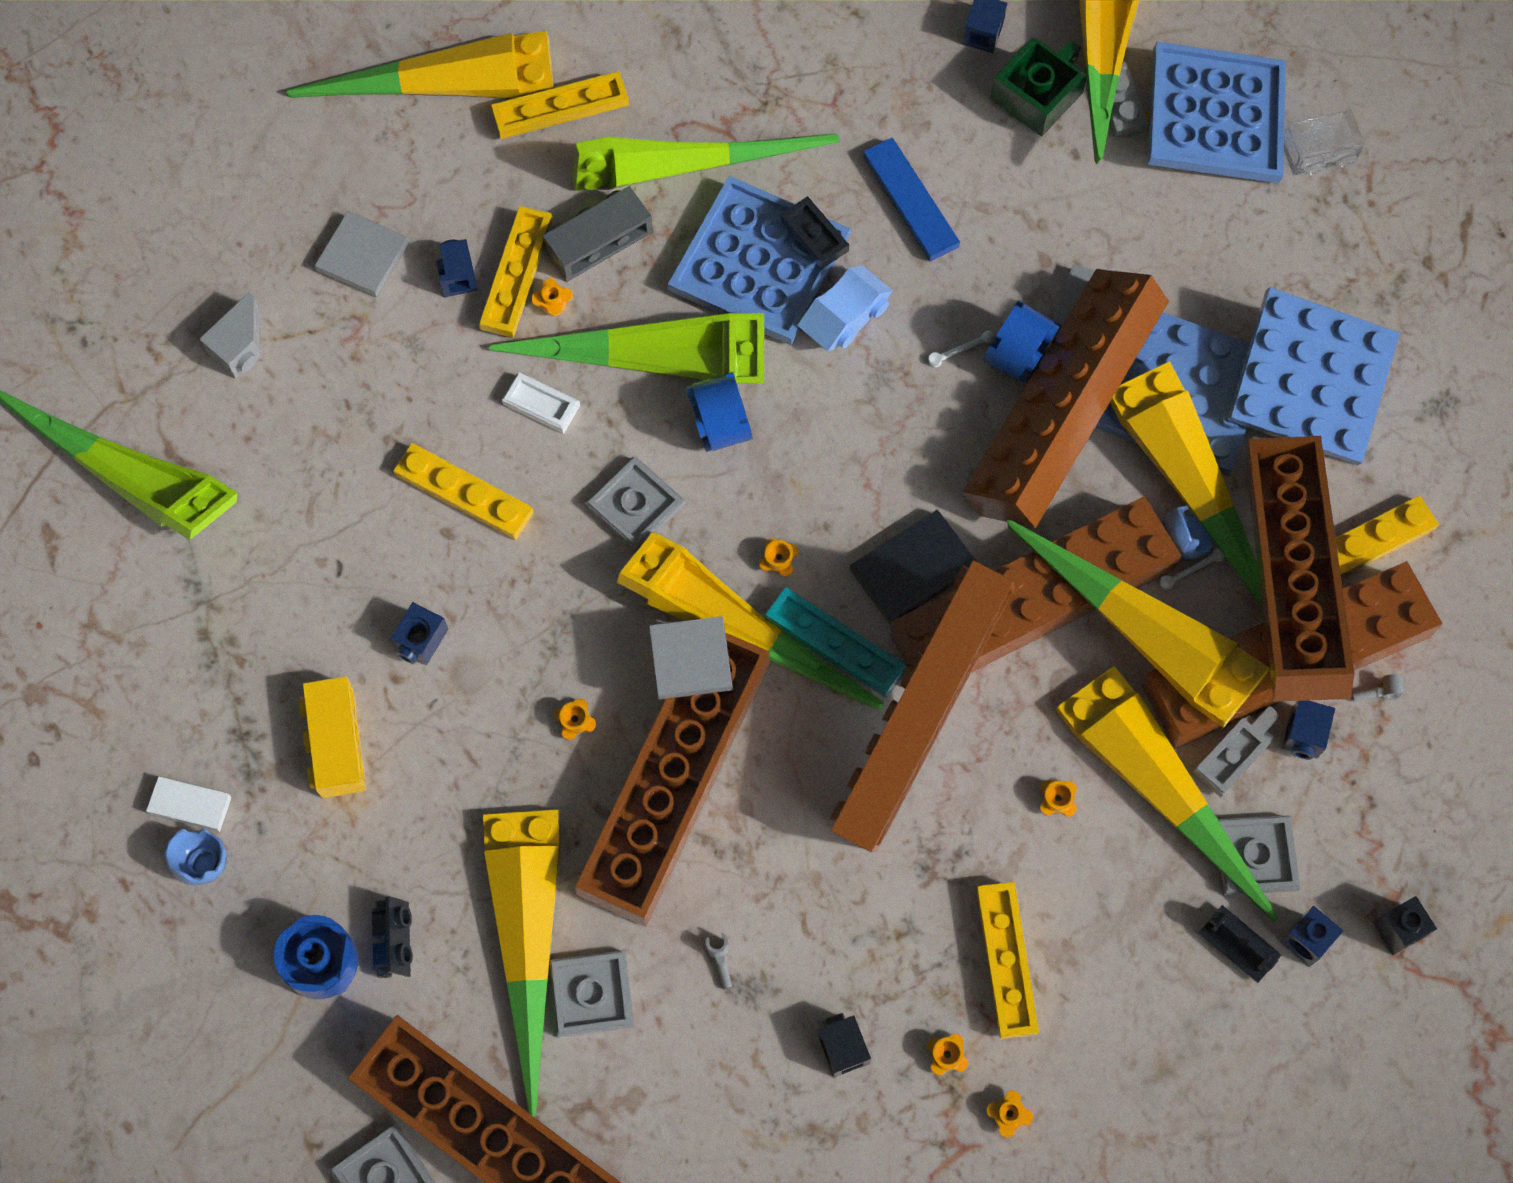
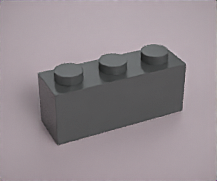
(597, 233)

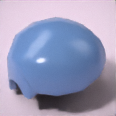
(1187, 533)
(195, 856)

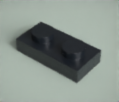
(814, 232)

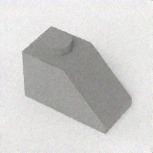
(236, 337)

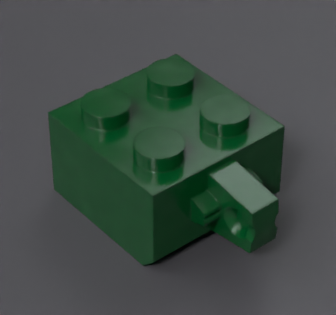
(1039, 84)

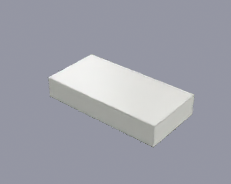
(540, 402)
(189, 804)

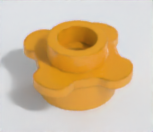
(552, 306)
(778, 547)
(579, 709)
(1065, 790)
(954, 1046)
(1020, 1117)

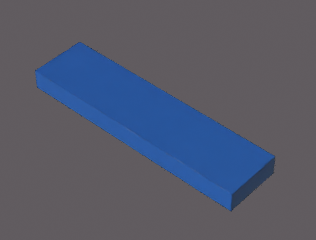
(911, 199)

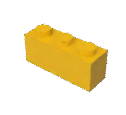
(332, 737)

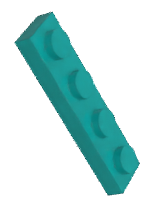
(835, 642)

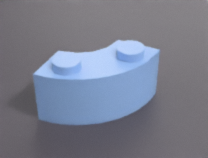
(845, 308)

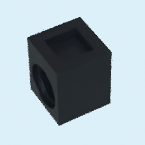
(1404, 925)
(843, 1044)

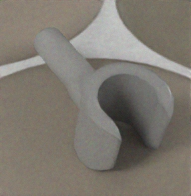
(1391, 690)
(720, 960)

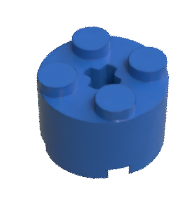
(1020, 342)
(719, 412)
(303, 940)

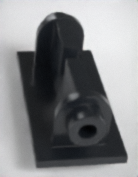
(392, 920)
(1240, 944)

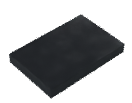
(912, 566)

